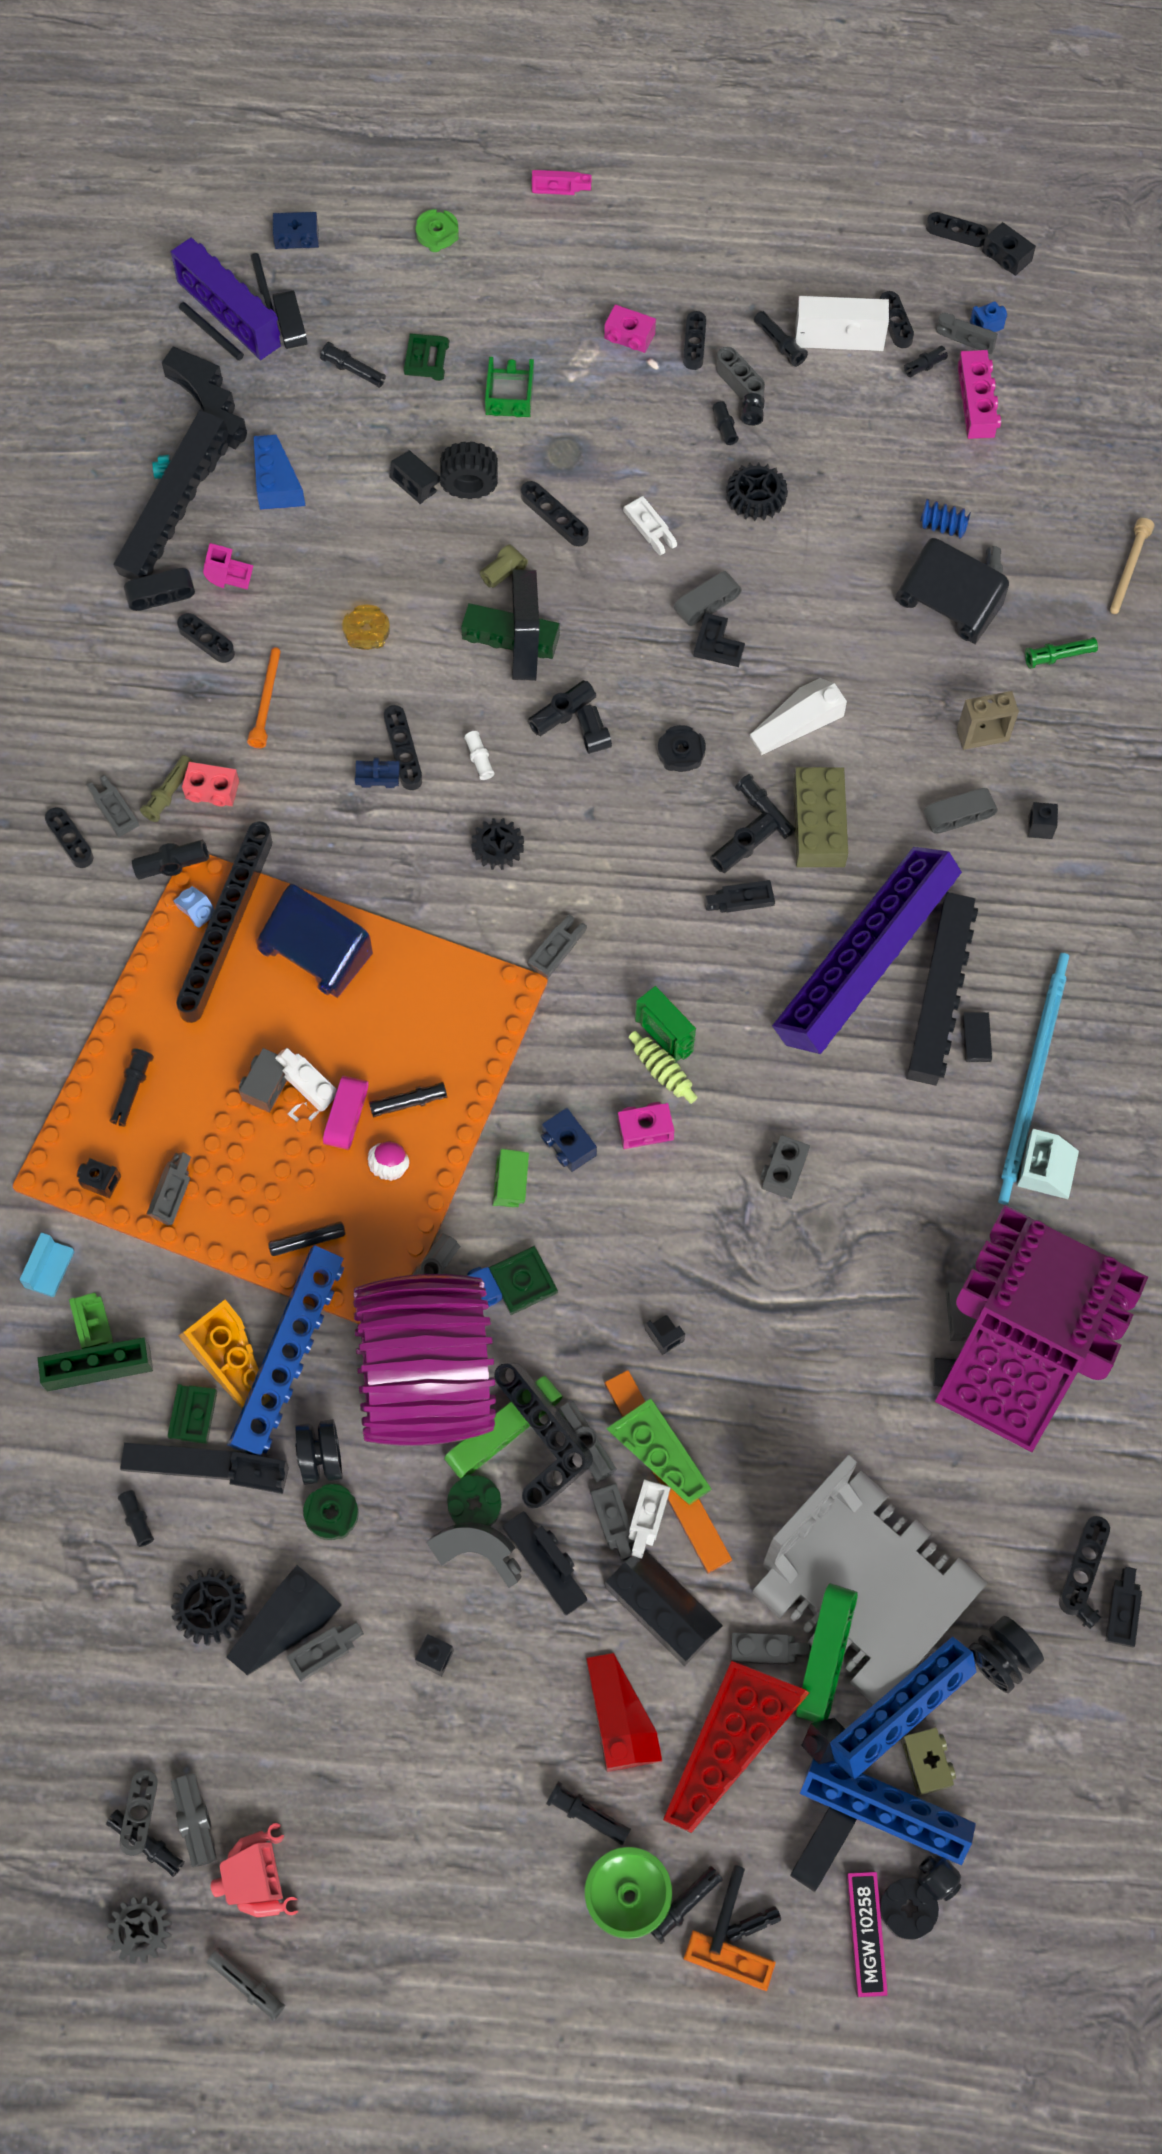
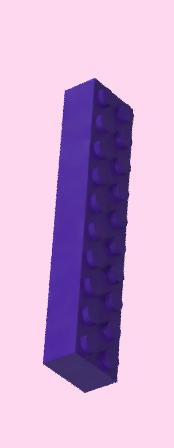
(866, 949)

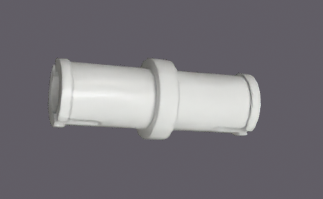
(479, 755)

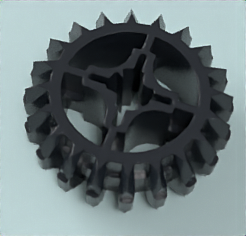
(758, 498)
(220, 1604)

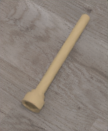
(1142, 529)

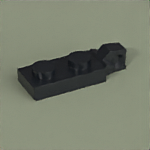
(741, 897)
(1124, 1610)

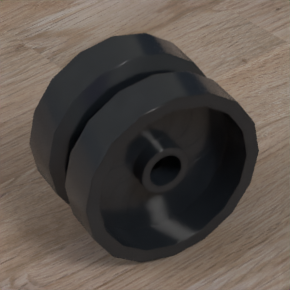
(317, 1452)

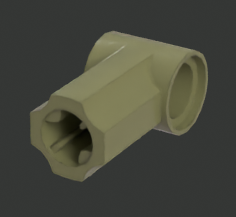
(502, 567)

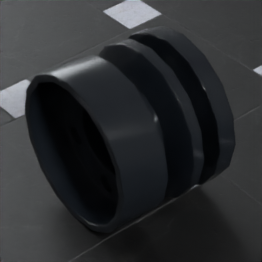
(1009, 1651)

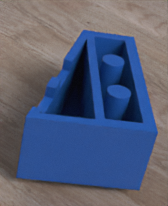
(275, 478)

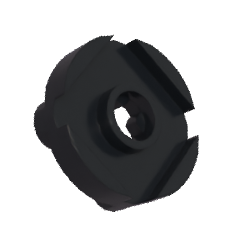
(681, 761)
(897, 1920)

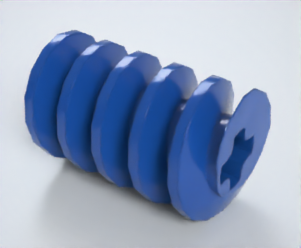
(944, 519)

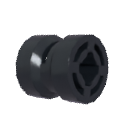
(753, 405)

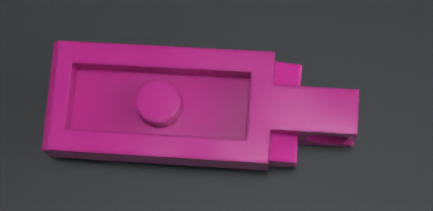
(560, 182)

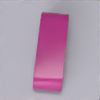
(345, 1112)

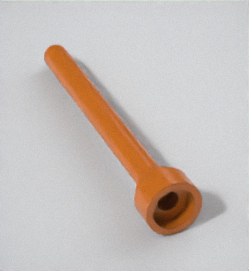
(257, 736)

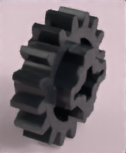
(509, 839)

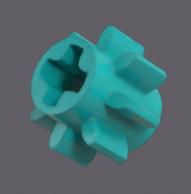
(160, 466)

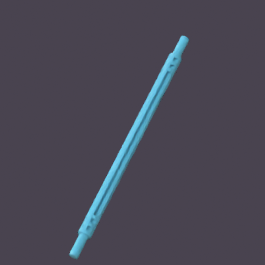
(1033, 1079)

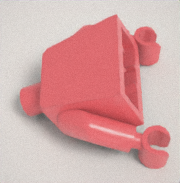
(252, 1877)

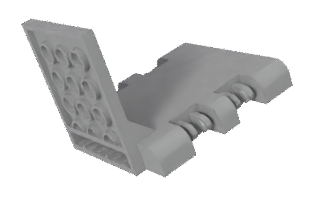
(901, 1597)

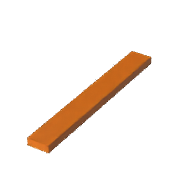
(691, 1517)

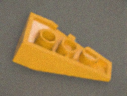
(224, 1351)

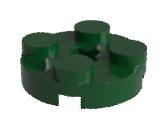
(474, 1487)
(322, 1499)

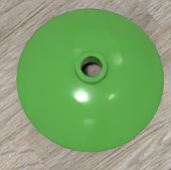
(625, 1872)

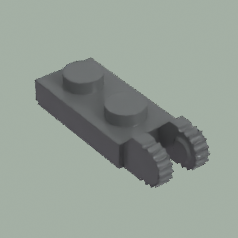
(966, 333)
(113, 807)
(556, 947)

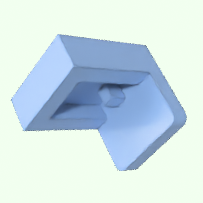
(195, 905)

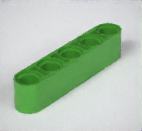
(509, 1424)

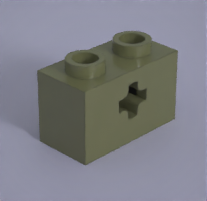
(916, 1748)

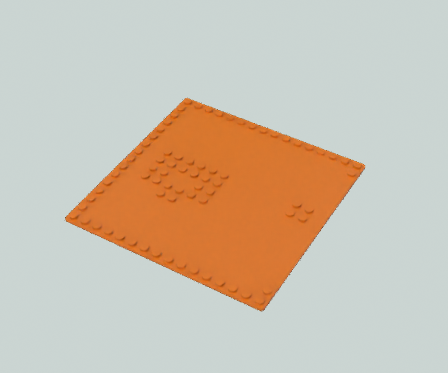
(405, 1021)

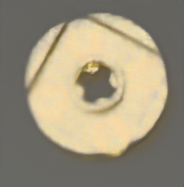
(362, 638)

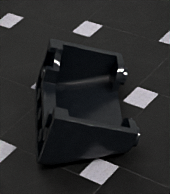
(955, 588)

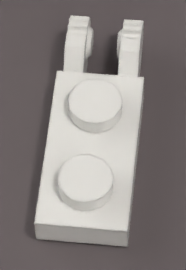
(649, 524)

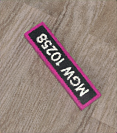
(867, 1934)

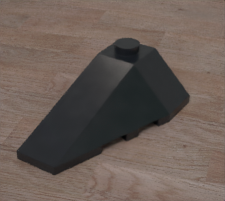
(289, 1616)

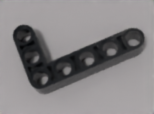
(525, 624)
(547, 1433)

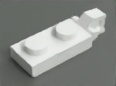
(306, 1079)
(648, 1516)

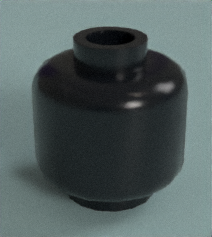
(939, 1878)

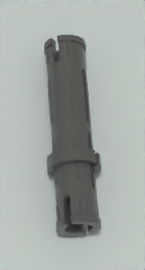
(246, 1984)

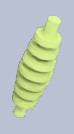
(663, 1067)

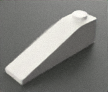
(800, 714)

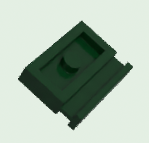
(192, 1413)

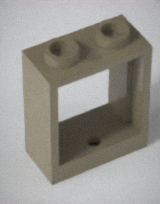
(987, 722)

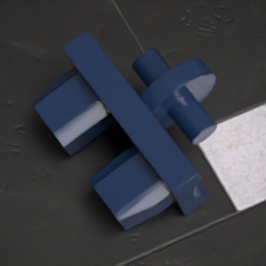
(377, 773)

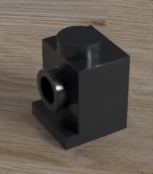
(104, 1183)

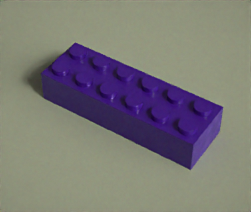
(226, 298)

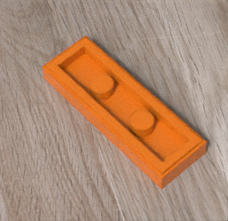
(731, 1962)

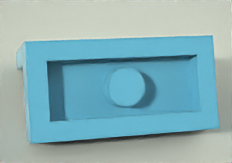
(46, 1266)

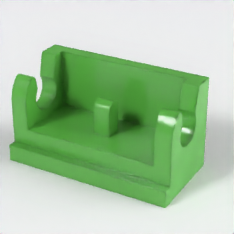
(510, 1178)
(91, 1321)

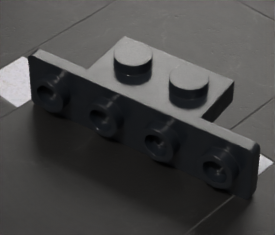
(546, 1561)

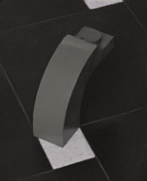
(477, 1539)

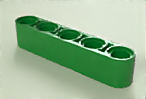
(827, 1652)

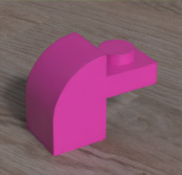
(223, 570)

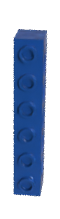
(903, 1707)
(890, 1810)

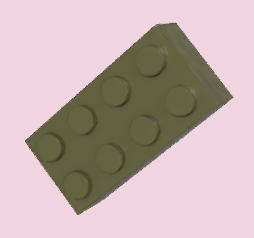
(820, 817)

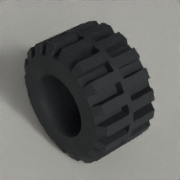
(468, 470)

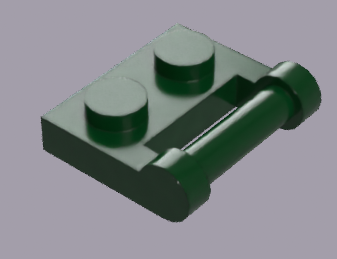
(419, 354)

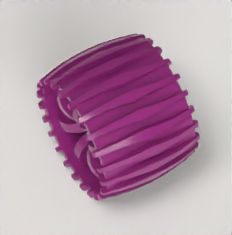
(424, 1359)

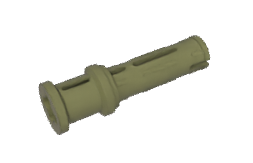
(162, 797)

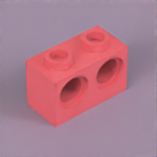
(211, 778)

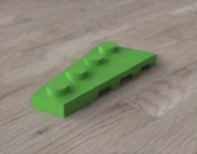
(658, 1447)

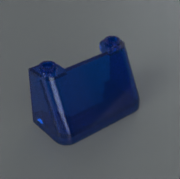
(315, 939)

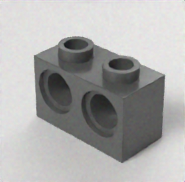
(789, 1168)

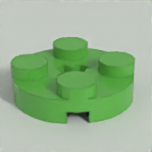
(437, 239)

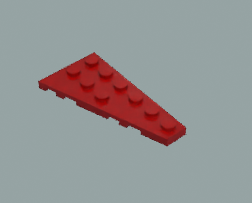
(738, 1727)

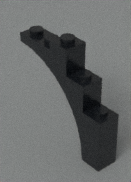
(204, 383)

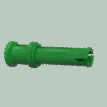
(1051, 653)

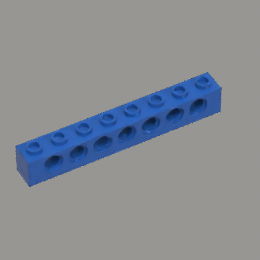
(242, 1436)

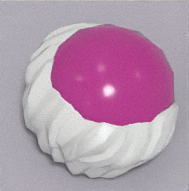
(388, 1160)

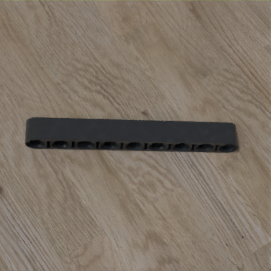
(224, 931)

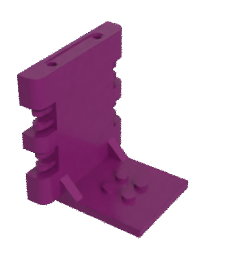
(1041, 1319)

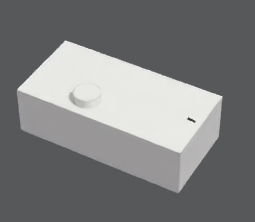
(841, 323)

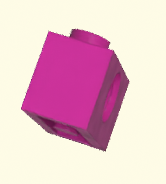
(630, 328)
(635, 1135)

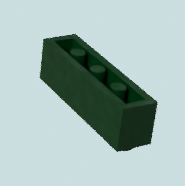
(496, 629)
(95, 1364)

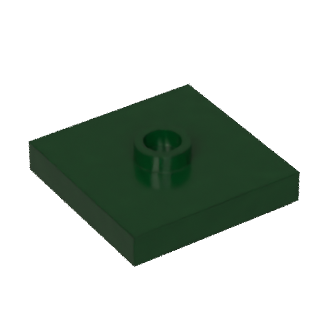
(523, 1280)

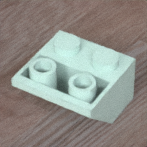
(1048, 1164)

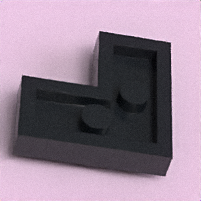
(713, 646)

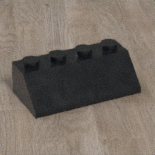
(663, 1606)

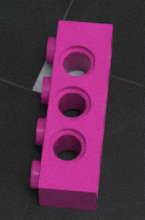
(978, 394)

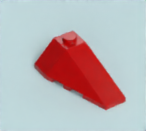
(623, 1723)

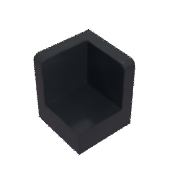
(664, 1334)

